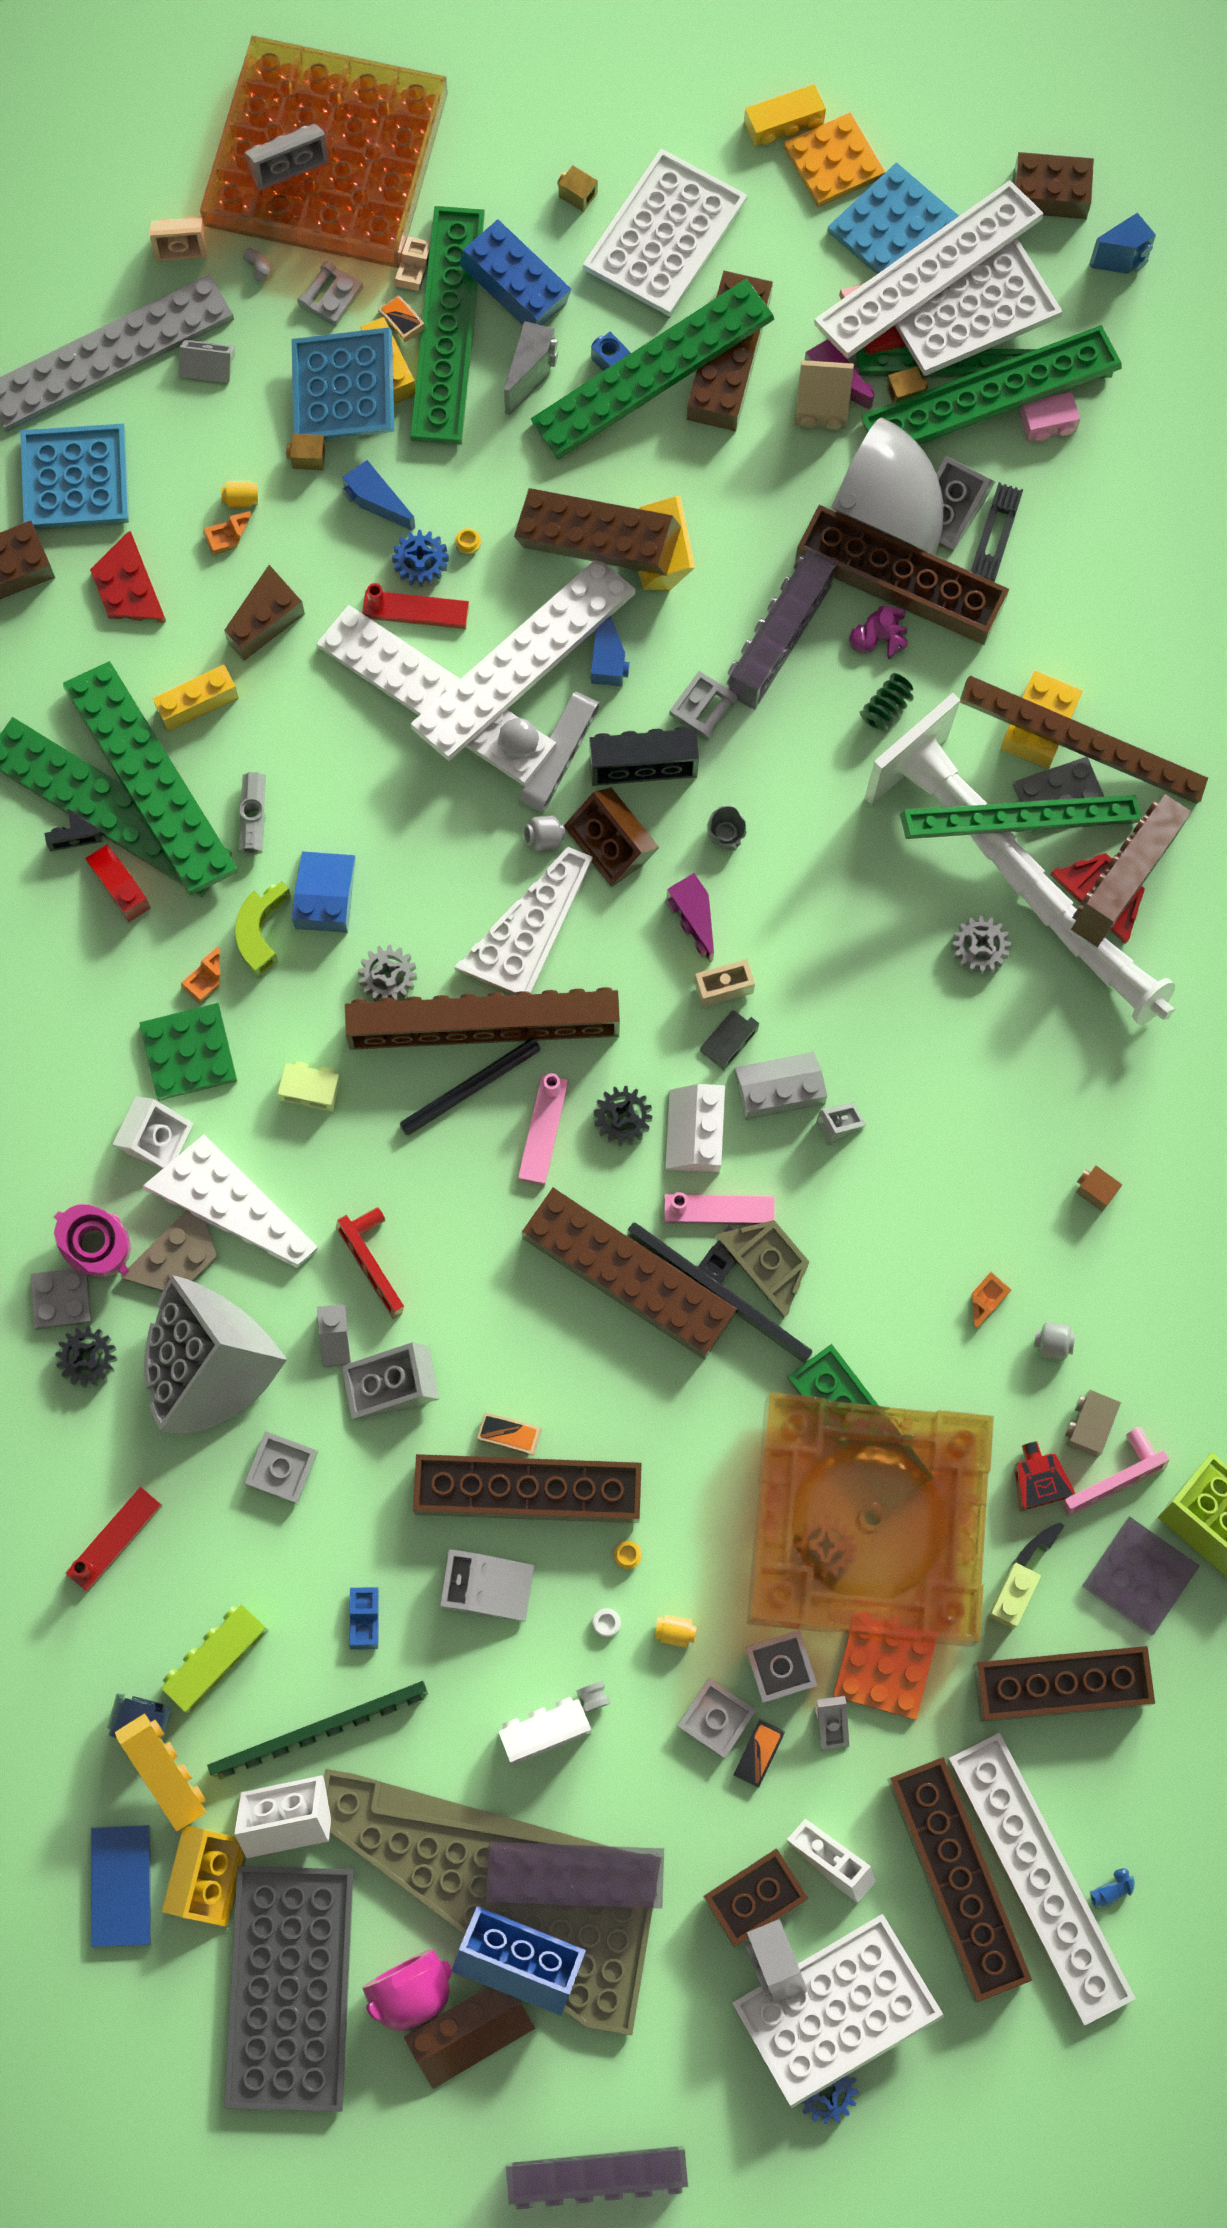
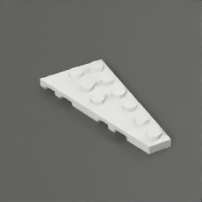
(522, 939)
(226, 1198)

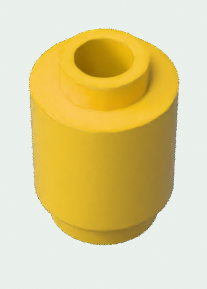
(239, 494)
(675, 1631)

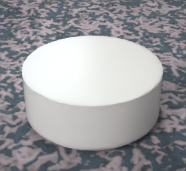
(606, 1623)

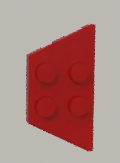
(126, 584)
(1080, 880)

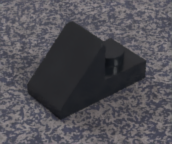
(78, 835)

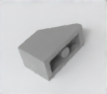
(334, 1335)

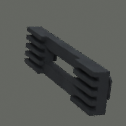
(1005, 501)

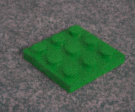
(188, 1051)

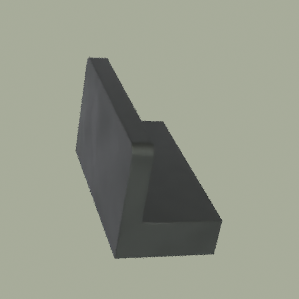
(729, 1039)

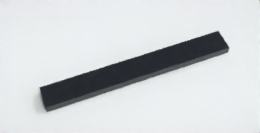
(743, 1310)

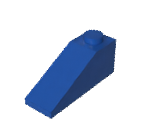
(374, 495)
(608, 656)

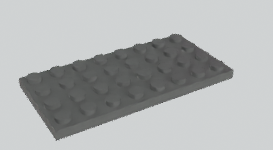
(289, 1989)

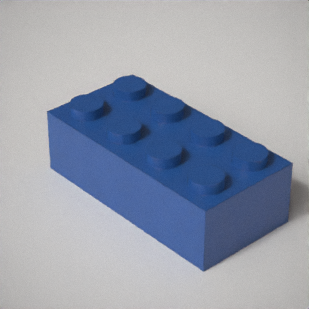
(514, 275)
(518, 1960)

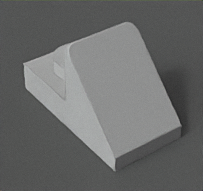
(832, 1722)

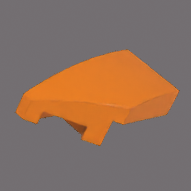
(226, 535)
(205, 978)
(988, 1297)

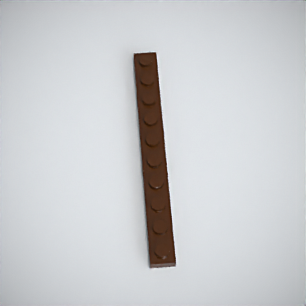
(1083, 739)

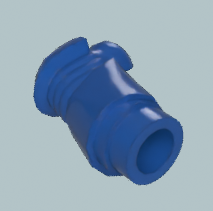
(1112, 1891)

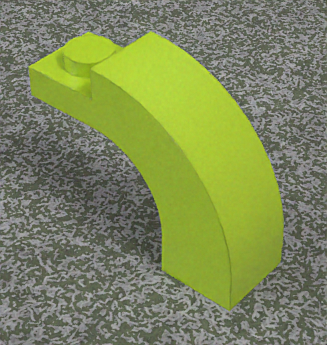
(249, 924)

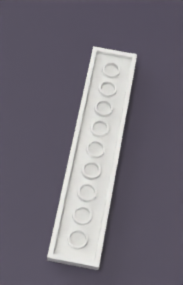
(928, 269)
(522, 659)
(417, 684)
(1041, 1879)

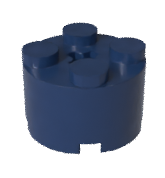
(128, 1710)

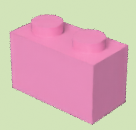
(1050, 417)

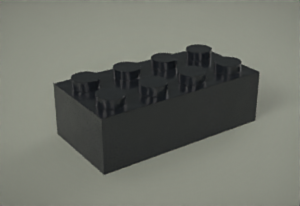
(643, 756)

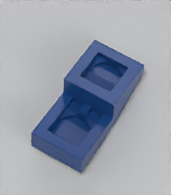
(364, 1618)

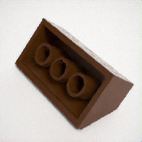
(468, 2034)

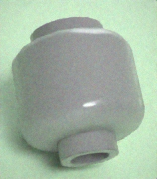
(544, 833)
(1055, 1341)

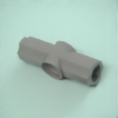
(252, 799)

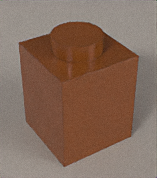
(1098, 1187)

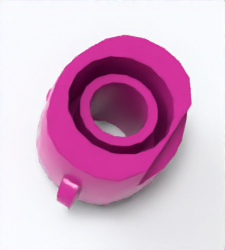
(77, 1223)
(409, 1992)

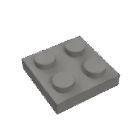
(60, 1299)
(281, 1467)
(716, 1718)

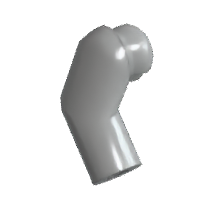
(260, 262)

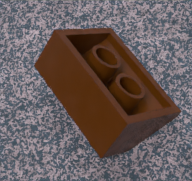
(611, 835)

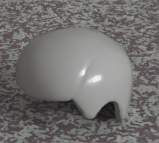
(518, 738)

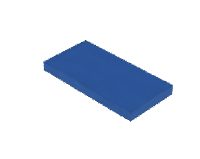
(120, 1886)

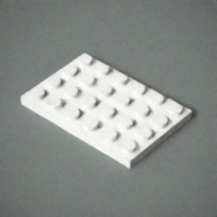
(665, 232)
(979, 311)
(855, 2008)

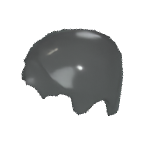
(726, 827)

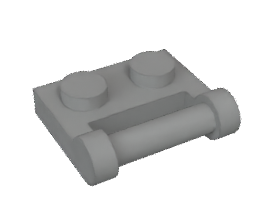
(336, 299)
(695, 701)

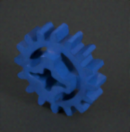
(408, 558)
(833, 2108)

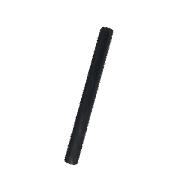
(470, 1086)

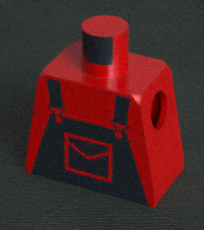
(1040, 1479)

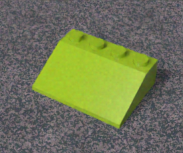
(1200, 1512)

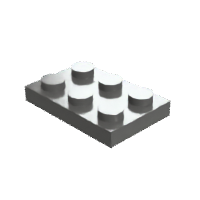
(1062, 782)

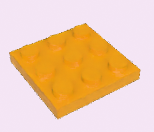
(834, 159)

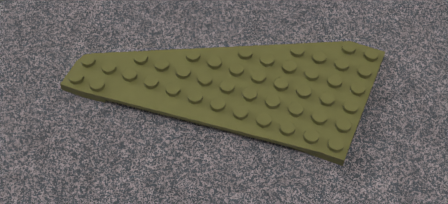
(442, 1859)

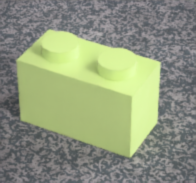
(309, 1086)
(1014, 1596)

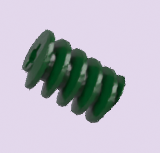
(887, 701)

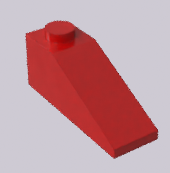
(118, 883)

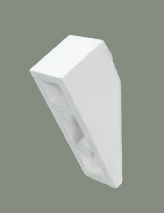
(833, 1860)

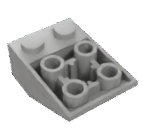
(486, 1586)

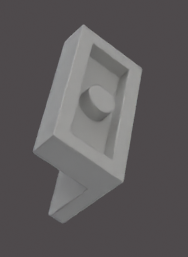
(205, 361)

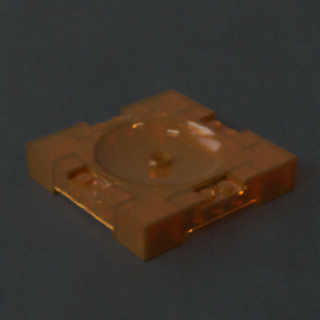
(833, 1571)

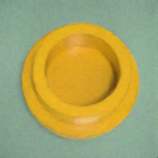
(468, 541)
(627, 1555)

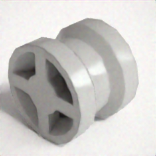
(593, 1696)

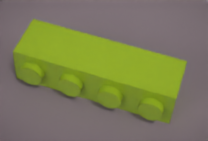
(214, 1659)

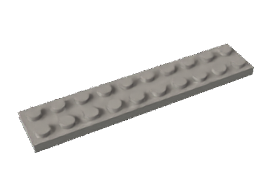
(111, 351)

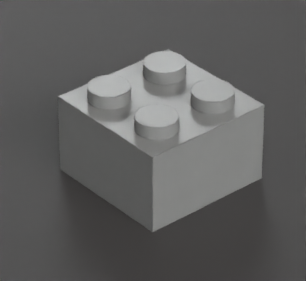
(781, 1666)
(773, 1954)

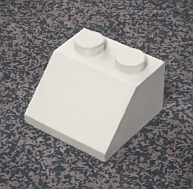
(152, 1132)

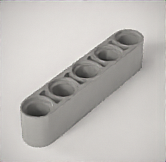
(568, 737)

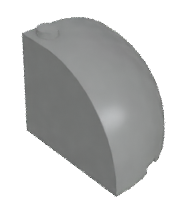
(893, 488)
(204, 1359)

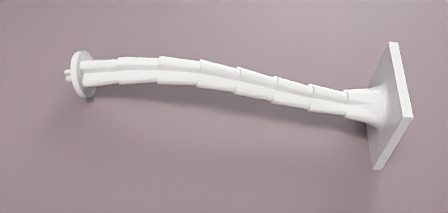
(927, 765)

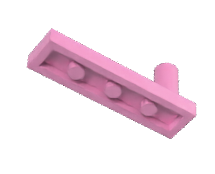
(543, 1129)
(718, 1209)
(1149, 1465)

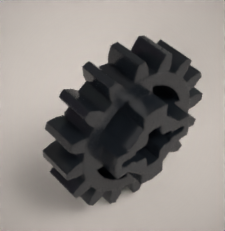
(614, 1109)
(94, 1349)

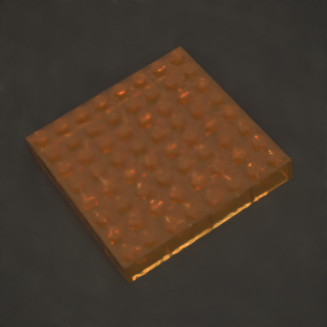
(378, 146)

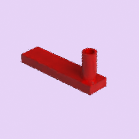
(414, 608)
(350, 1233)
(113, 1539)

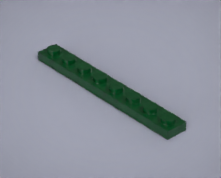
(306, 1735)

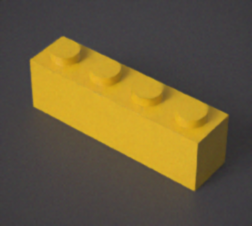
(161, 1772)

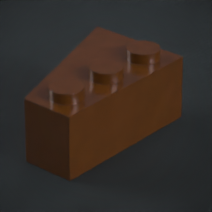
(263, 614)

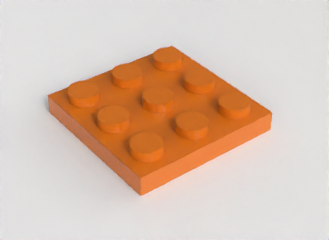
(884, 1673)

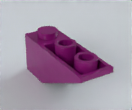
(826, 352)
(693, 907)

